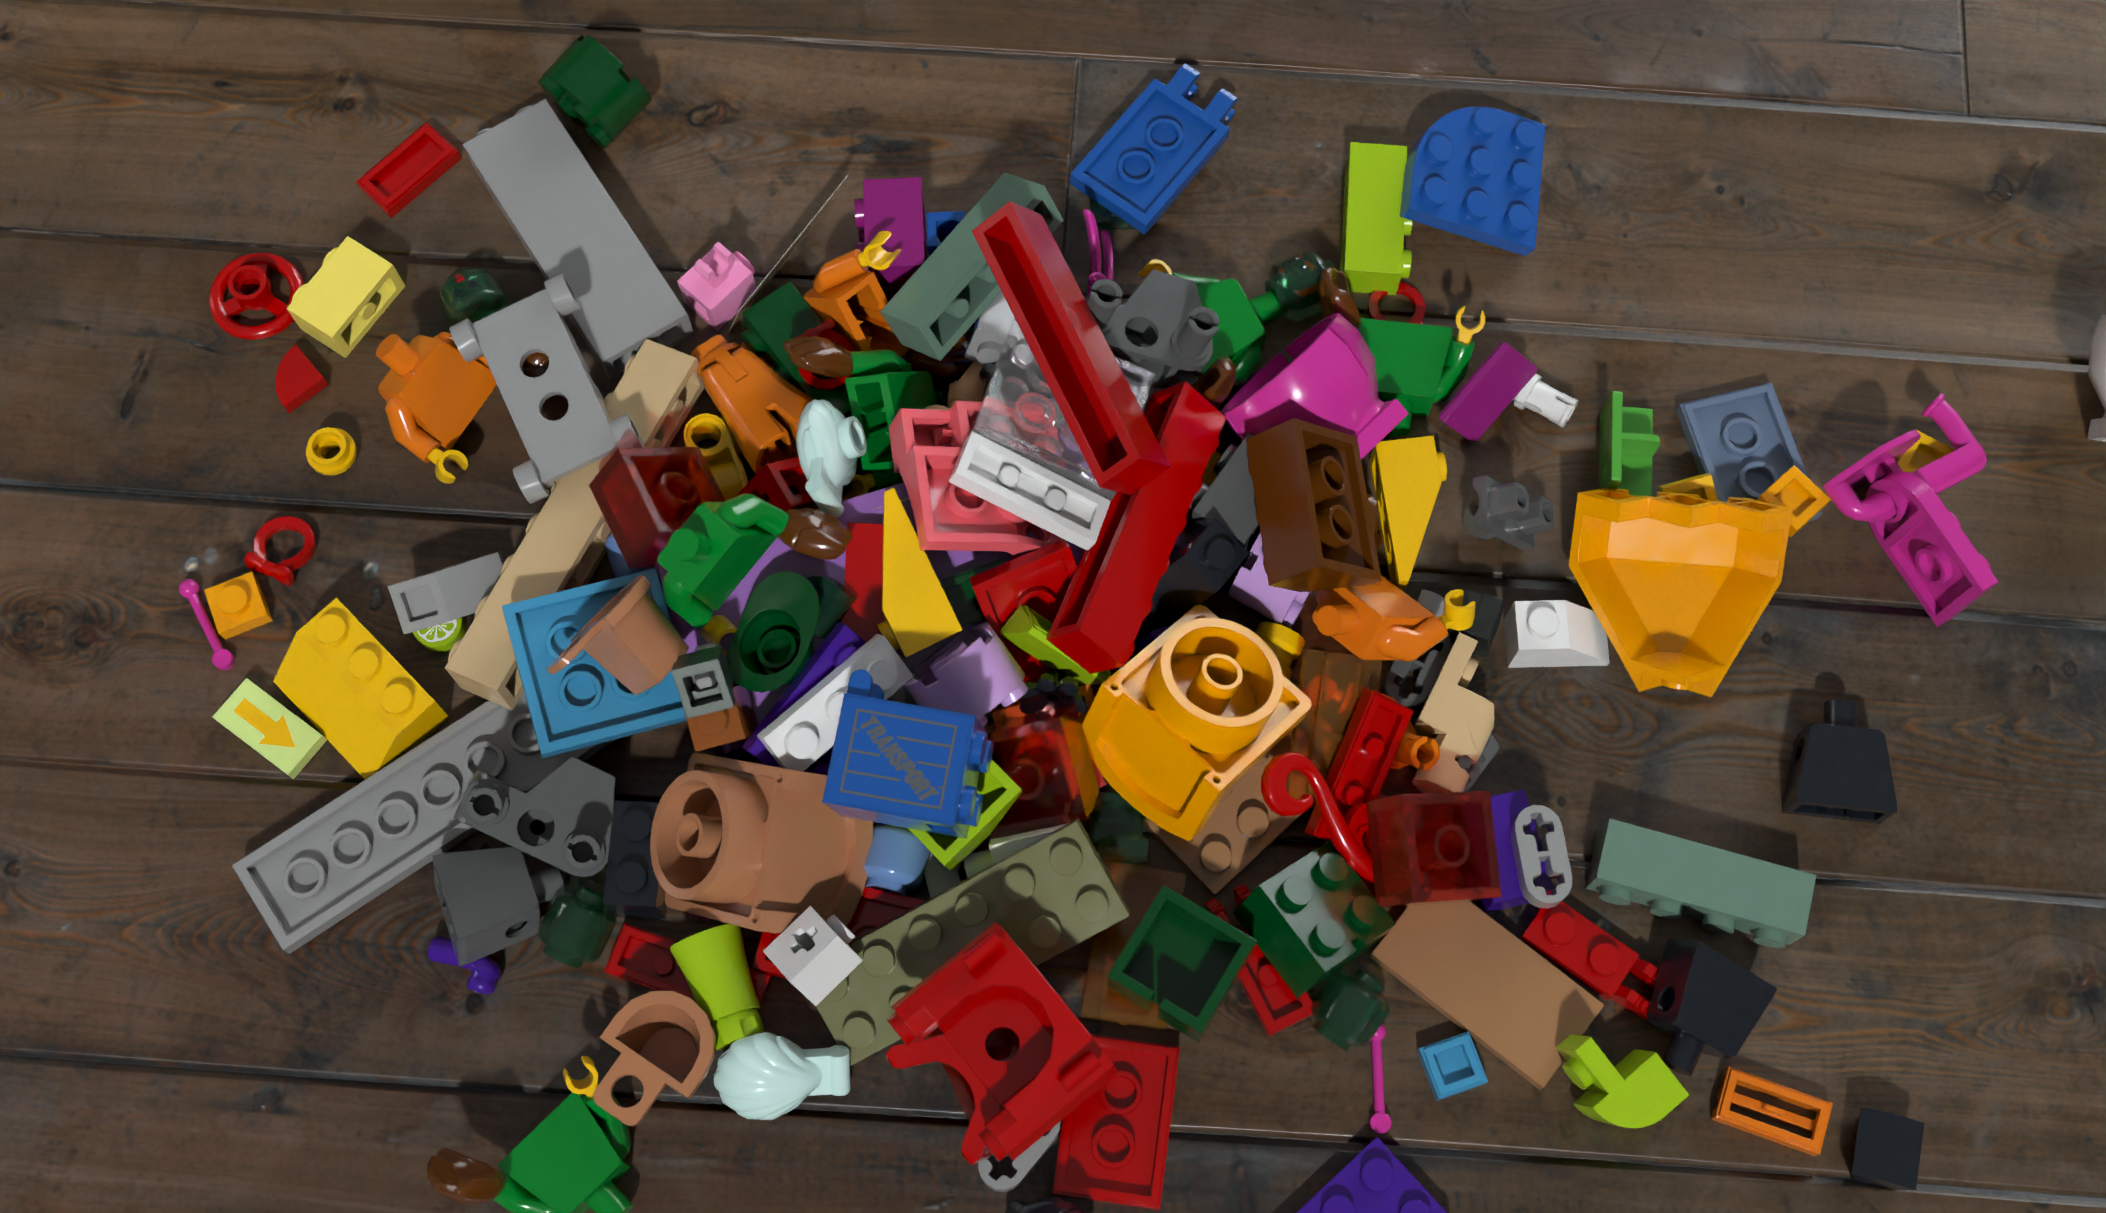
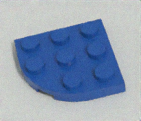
(1478, 177)

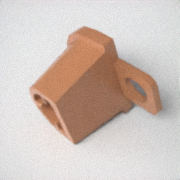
(628, 639)
(661, 1043)

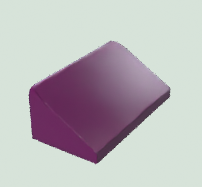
(1488, 392)

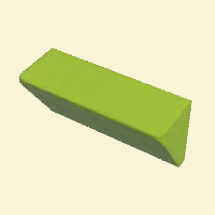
(1029, 632)

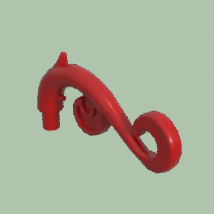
(1344, 831)

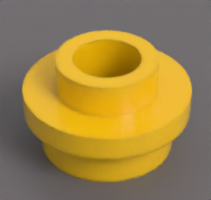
(322, 442)

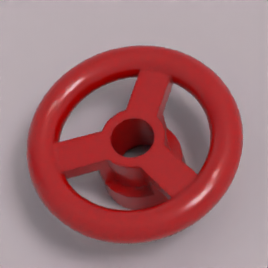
(242, 278)

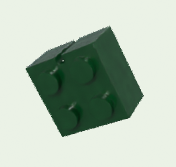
(1313, 918)
(1181, 963)

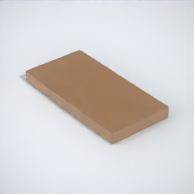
(1488, 984)

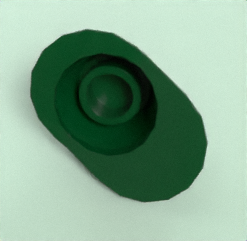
(775, 633)

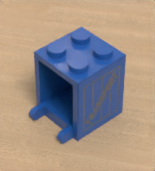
(906, 763)

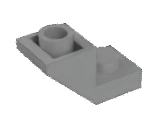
(445, 593)

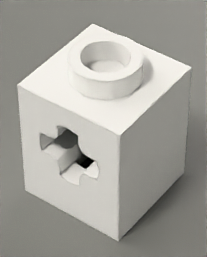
(814, 954)

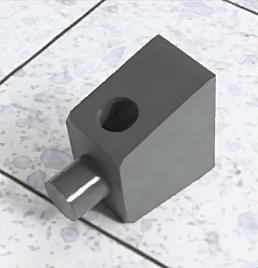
(490, 899)

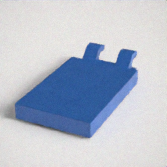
(1154, 150)

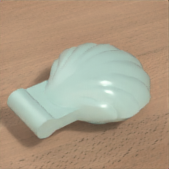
(828, 452)
(772, 1075)

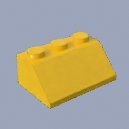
(356, 691)

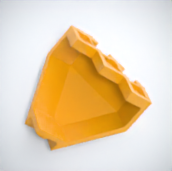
(1677, 579)

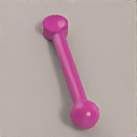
(222, 657)
(1379, 1121)

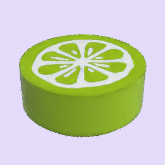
(442, 636)

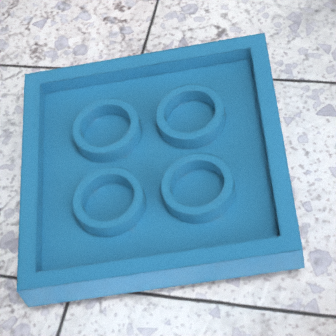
(582, 700)

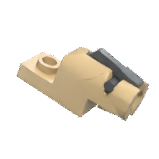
(1458, 723)

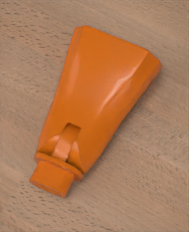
(752, 399)

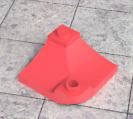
(946, 516)

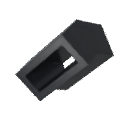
(1887, 1150)

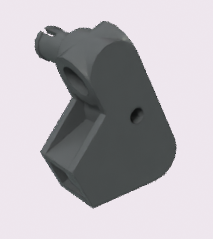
(1157, 327)
(571, 802)

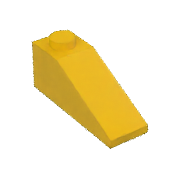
(1405, 485)
(911, 593)

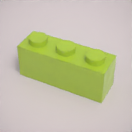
(1371, 219)

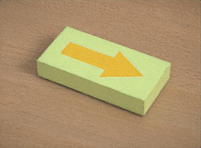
(269, 728)

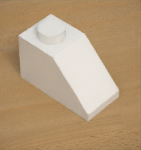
(1554, 635)

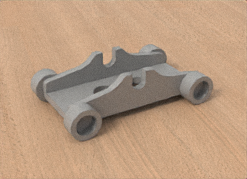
(586, 429)

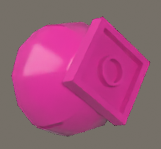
(1325, 384)

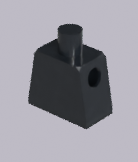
(1840, 770)
(1704, 1003)

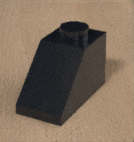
(1198, 568)

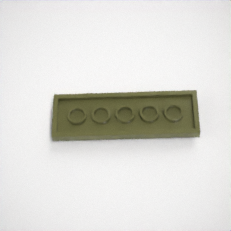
(1040, 895)

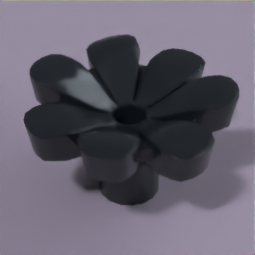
(1052, 692)

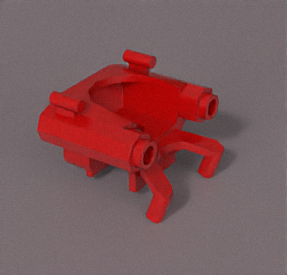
(987, 989)

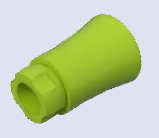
(721, 982)

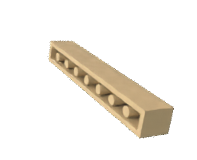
(570, 531)

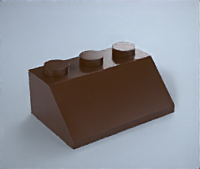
(1312, 508)

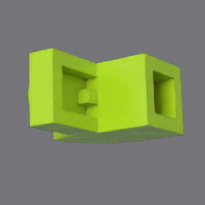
(1623, 1095)

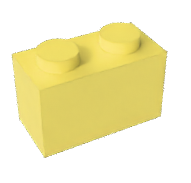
(345, 296)

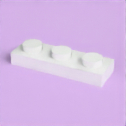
(1029, 491)
(812, 722)

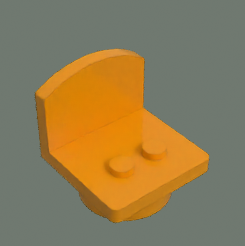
(1190, 719)

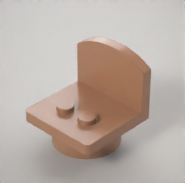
(756, 845)

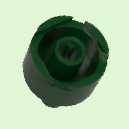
(595, 89)

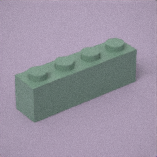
(956, 279)
(1700, 883)

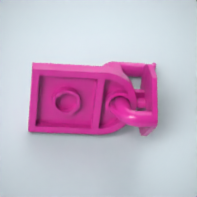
(1912, 520)

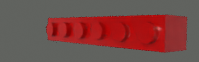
(1070, 349)
(1132, 552)

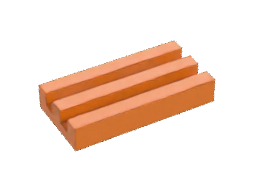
(1727, 1096)

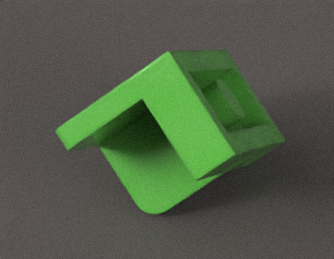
(1626, 446)

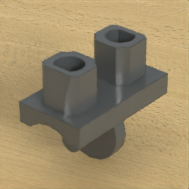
(1507, 513)

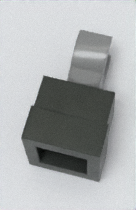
(1486, 621)
(704, 680)

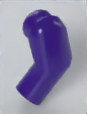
(484, 971)

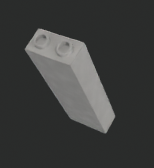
(577, 231)

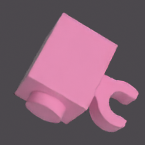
(718, 285)

